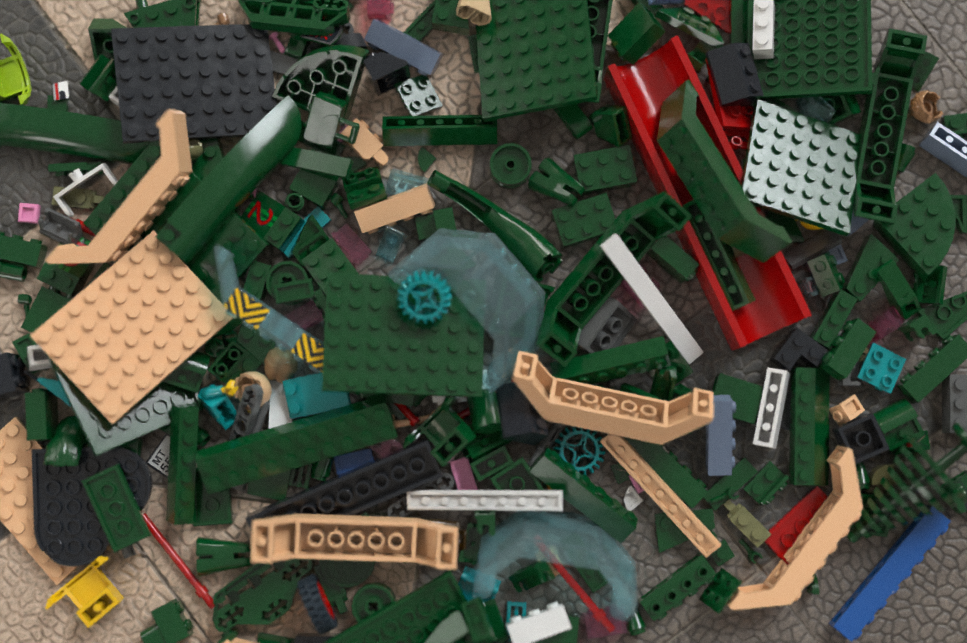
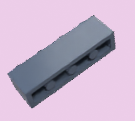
(403, 46)
(946, 147)
(719, 437)

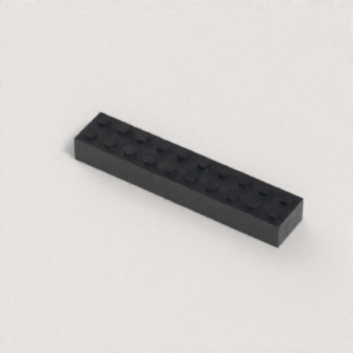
(361, 486)

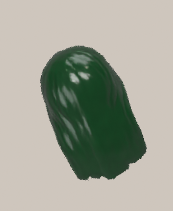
(66, 444)

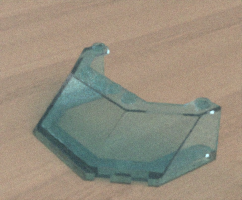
(490, 286)
(561, 540)

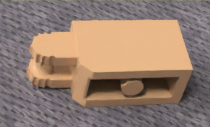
(367, 145)

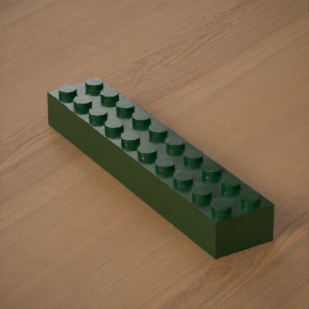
(296, 444)

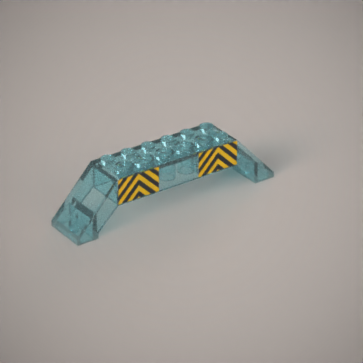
(263, 317)

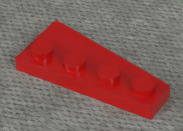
(729, 116)

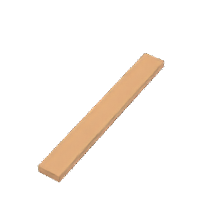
(661, 494)

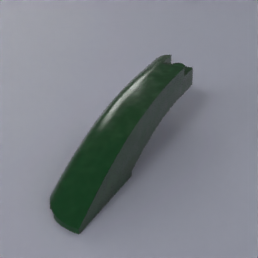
(66, 134)
(232, 180)

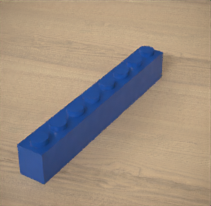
(888, 574)

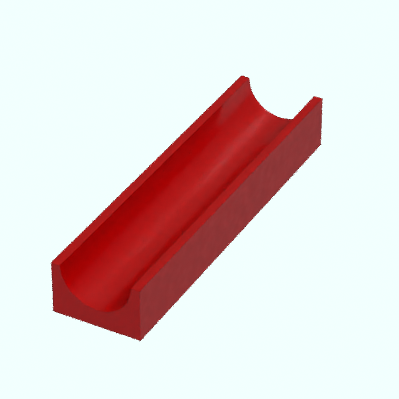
(642, 91)

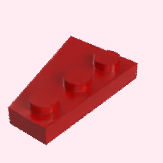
(716, 10)

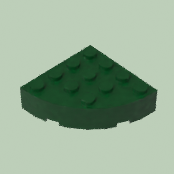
(327, 70)
(922, 226)

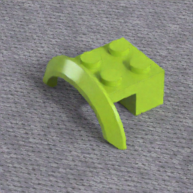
(13, 75)

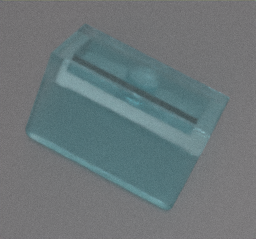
(402, 181)

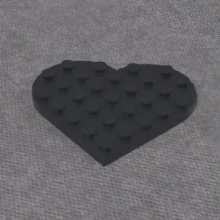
(62, 511)

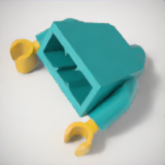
(218, 403)

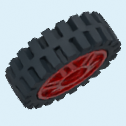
(317, 604)

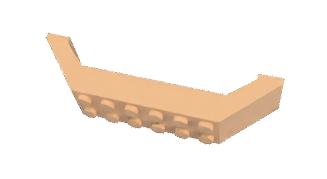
(143, 203)
(610, 409)
(354, 539)
(814, 542)

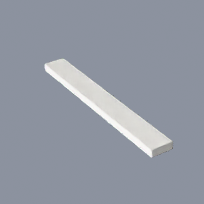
(651, 298)
(485, 500)

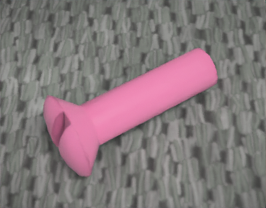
(273, 36)

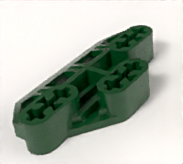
(297, 16)
(258, 601)

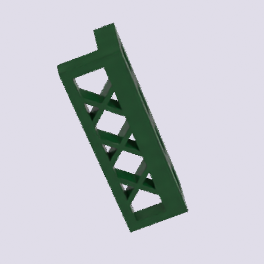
(742, 22)

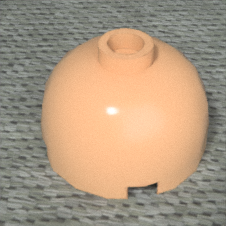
(249, 378)

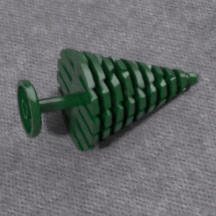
(909, 491)

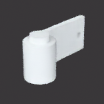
(278, 406)

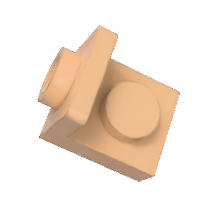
(847, 410)

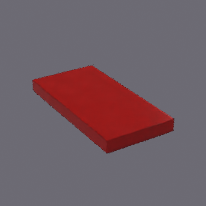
(791, 525)

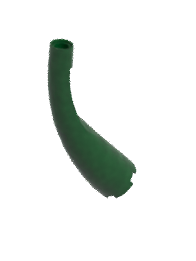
(524, 242)

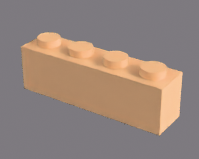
(396, 207)

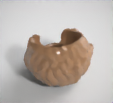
(924, 107)
(280, 365)

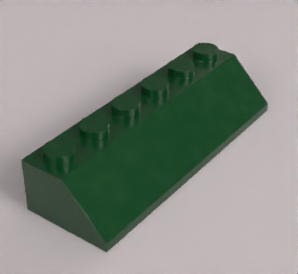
(809, 427)

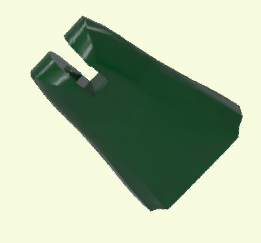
(555, 182)
(220, 555)

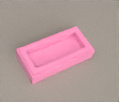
(463, 474)

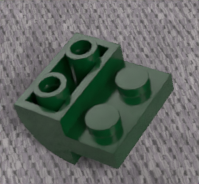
(364, 188)
(233, 362)
(190, 373)
(484, 413)
(898, 422)

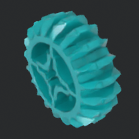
(430, 301)
(585, 434)

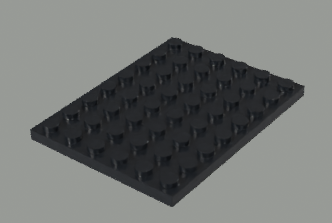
(207, 71)

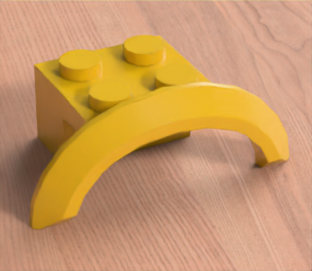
(90, 593)

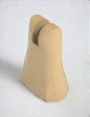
(477, 10)

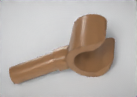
(223, 19)

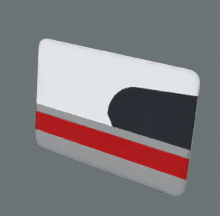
(60, 90)

